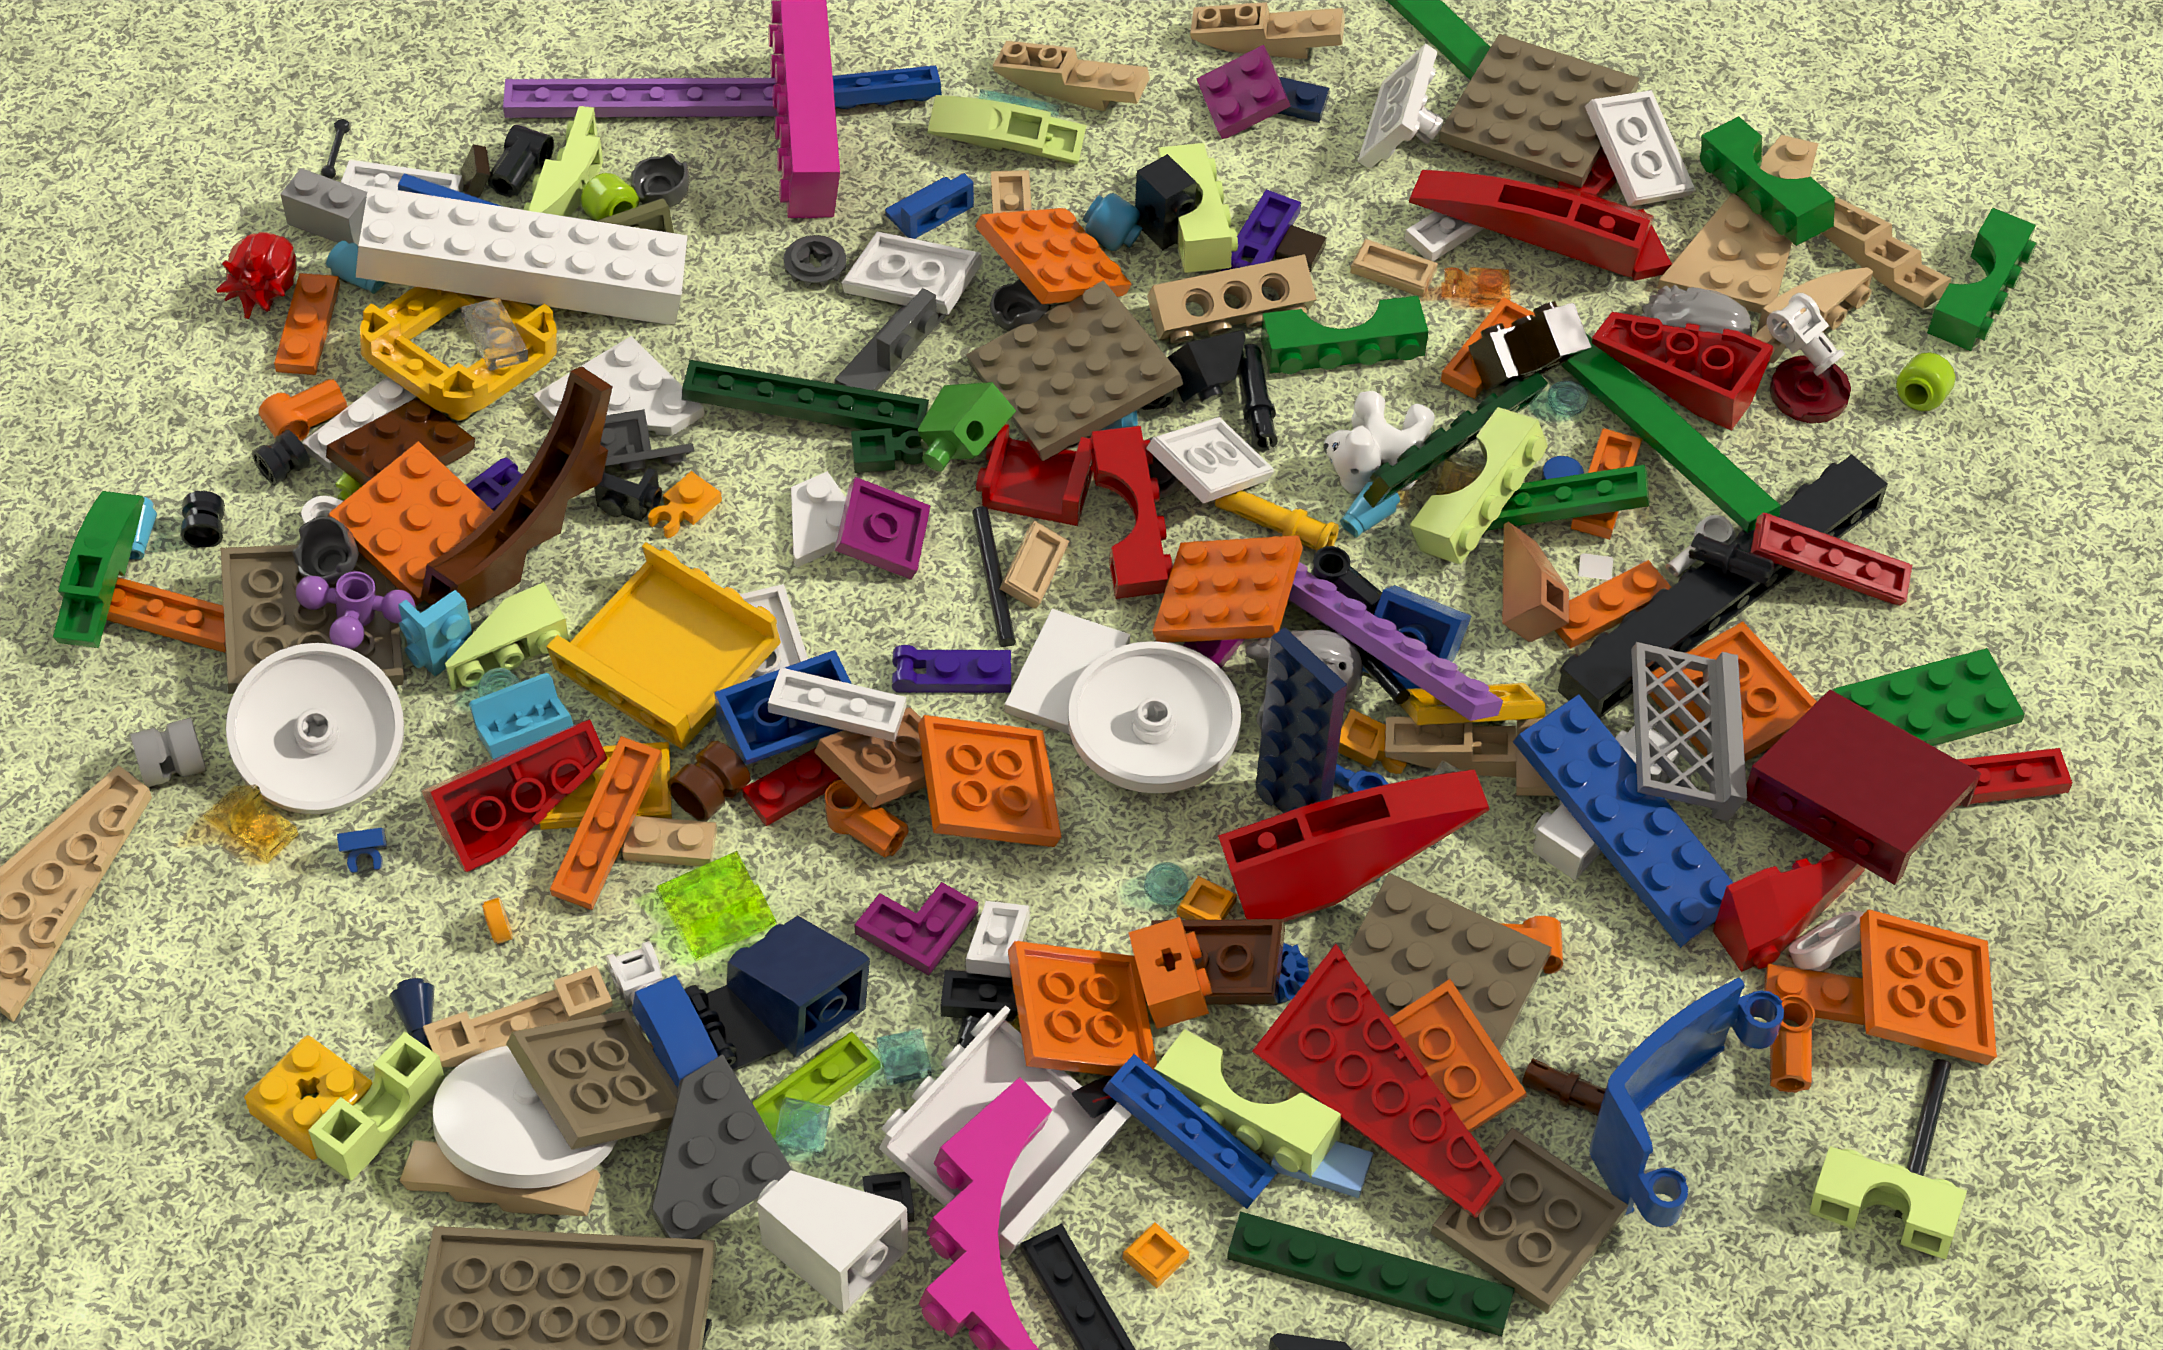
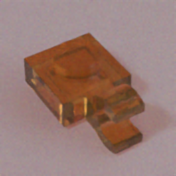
(1482, 285)

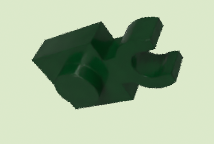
(878, 450)

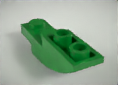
(93, 567)

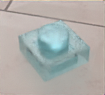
(903, 1057)
(802, 1125)

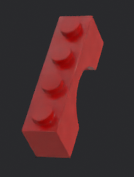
(1121, 465)

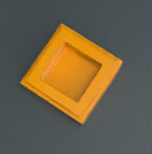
(1206, 901)
(1155, 1255)

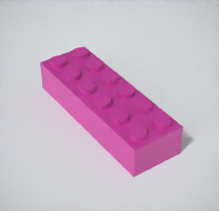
(804, 107)

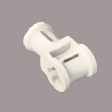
(1804, 332)
(634, 972)

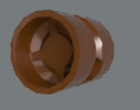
(706, 784)

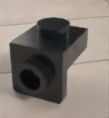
(627, 498)

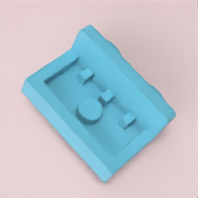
(435, 632)
(519, 715)

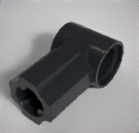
(522, 154)
(1344, 577)

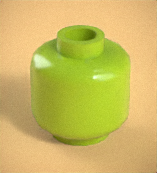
(607, 196)
(1925, 381)

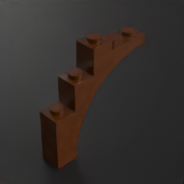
(535, 509)

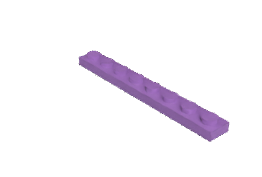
(639, 97)
(1383, 641)

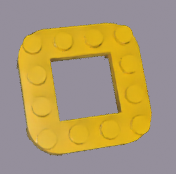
(458, 389)

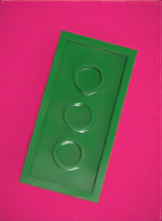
(1941, 698)

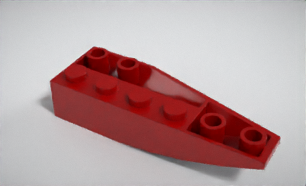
(1540, 215)
(1344, 843)

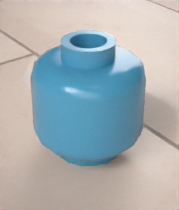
(1112, 222)

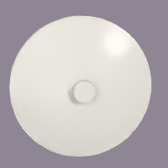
(1154, 717)
(315, 728)
(501, 1131)

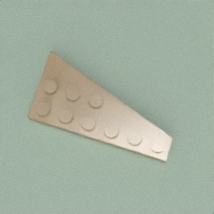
(1740, 249)
(55, 877)

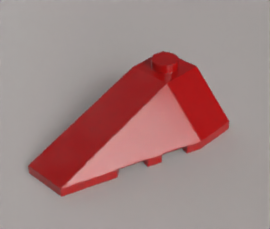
(1698, 369)
(499, 801)
(1773, 907)

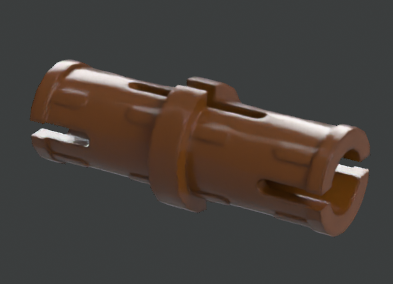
(1564, 1086)

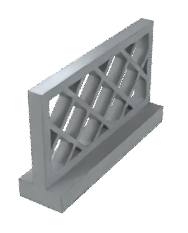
(1721, 737)

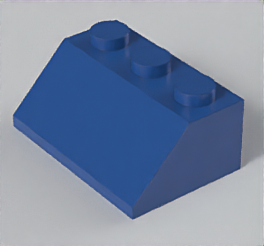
(760, 734)

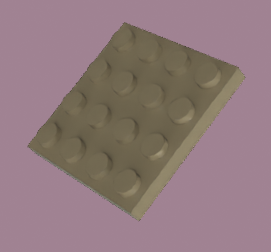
(1531, 110)
(1075, 370)
(267, 617)
(1422, 940)

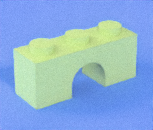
(404, 1081)
(1856, 1182)

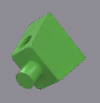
(963, 422)

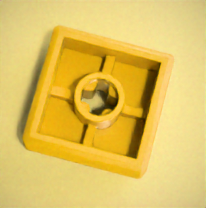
(304, 1070)

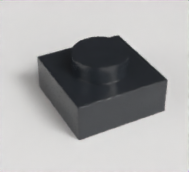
(892, 1186)

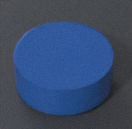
(1560, 467)

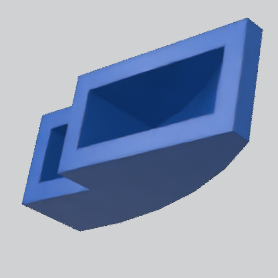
(673, 1028)

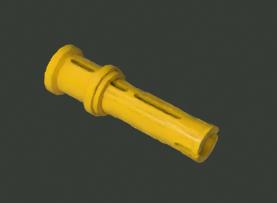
(1282, 520)

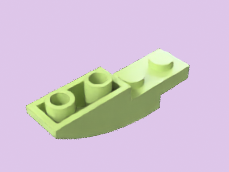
(1006, 126)
(562, 181)

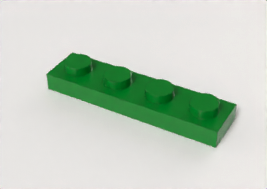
(1576, 496)

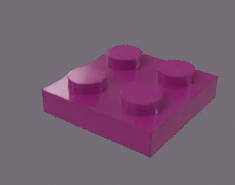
(1243, 92)
(882, 528)

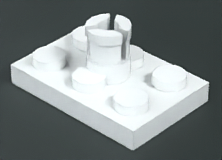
(1401, 109)

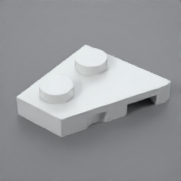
(815, 517)

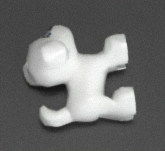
(1374, 441)

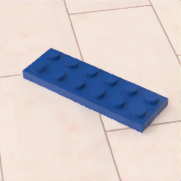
(1631, 828)

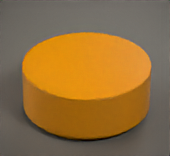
(497, 920)

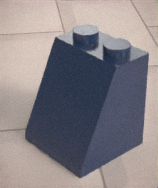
(800, 982)

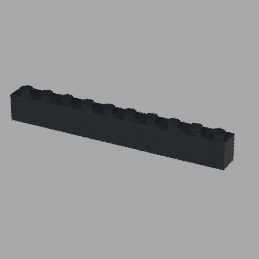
(1707, 597)

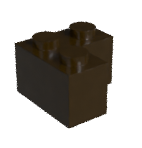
(1530, 345)

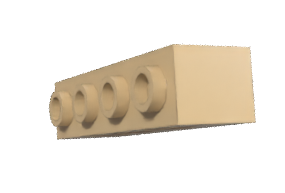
(1169, 299)

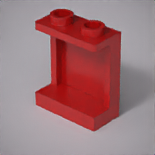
(1027, 486)

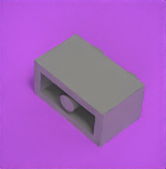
(324, 207)

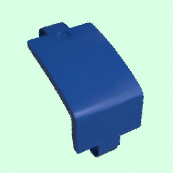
(1656, 1066)

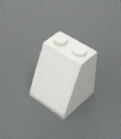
(832, 1234)

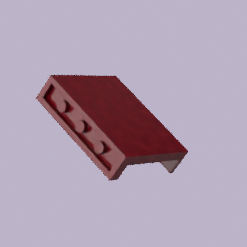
(1859, 785)

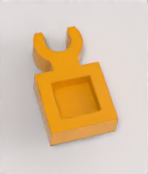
(687, 500)
(1365, 741)

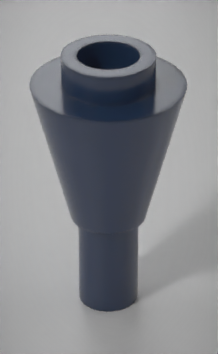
(414, 1006)

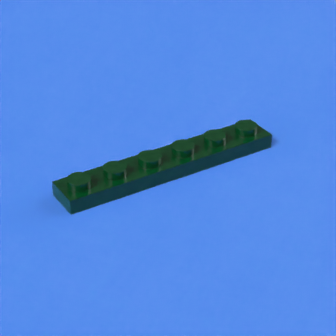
(802, 398)
(1444, 444)
(1370, 1273)

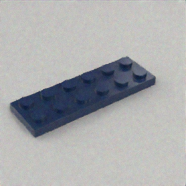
(1299, 726)

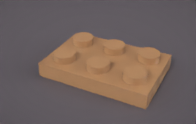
(877, 767)

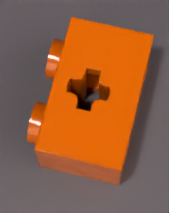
(1169, 972)

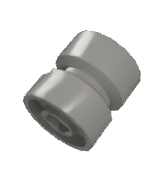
(168, 752)

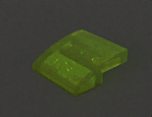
(716, 906)

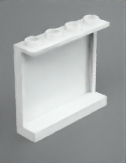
(964, 1089)

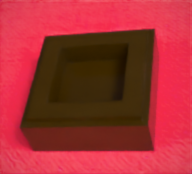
(475, 171)
(1301, 242)

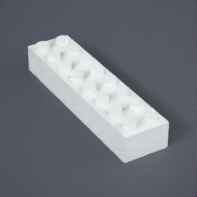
(521, 256)

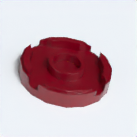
(1806, 399)

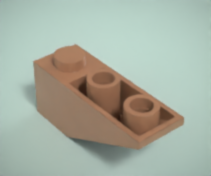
(1532, 589)

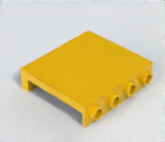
(668, 647)

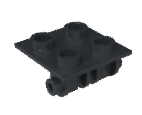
(733, 1027)

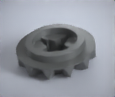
(825, 250)

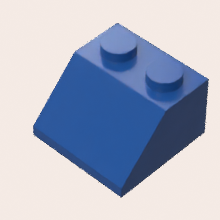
(1424, 620)

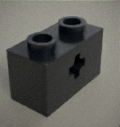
(1161, 197)

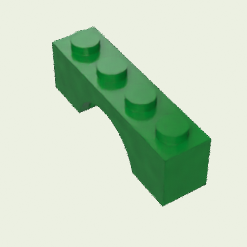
(1791, 206)
(1966, 308)
(1299, 343)

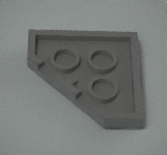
(713, 1154)

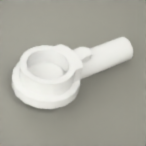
(1712, 526)

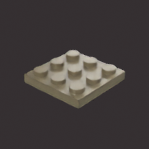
(596, 1078)
(1537, 1223)

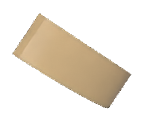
(574, 998)

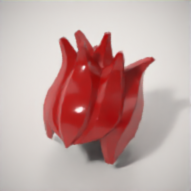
(259, 270)

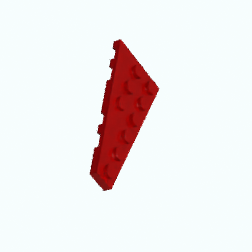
(1355, 1061)

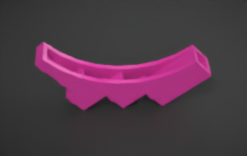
(967, 1228)

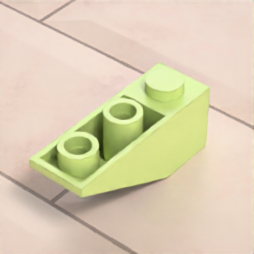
(508, 636)

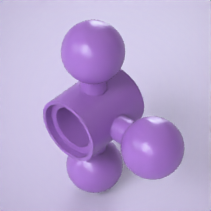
(354, 604)

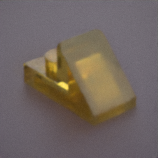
(251, 822)

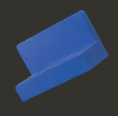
(932, 205)

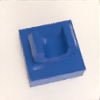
(362, 843)

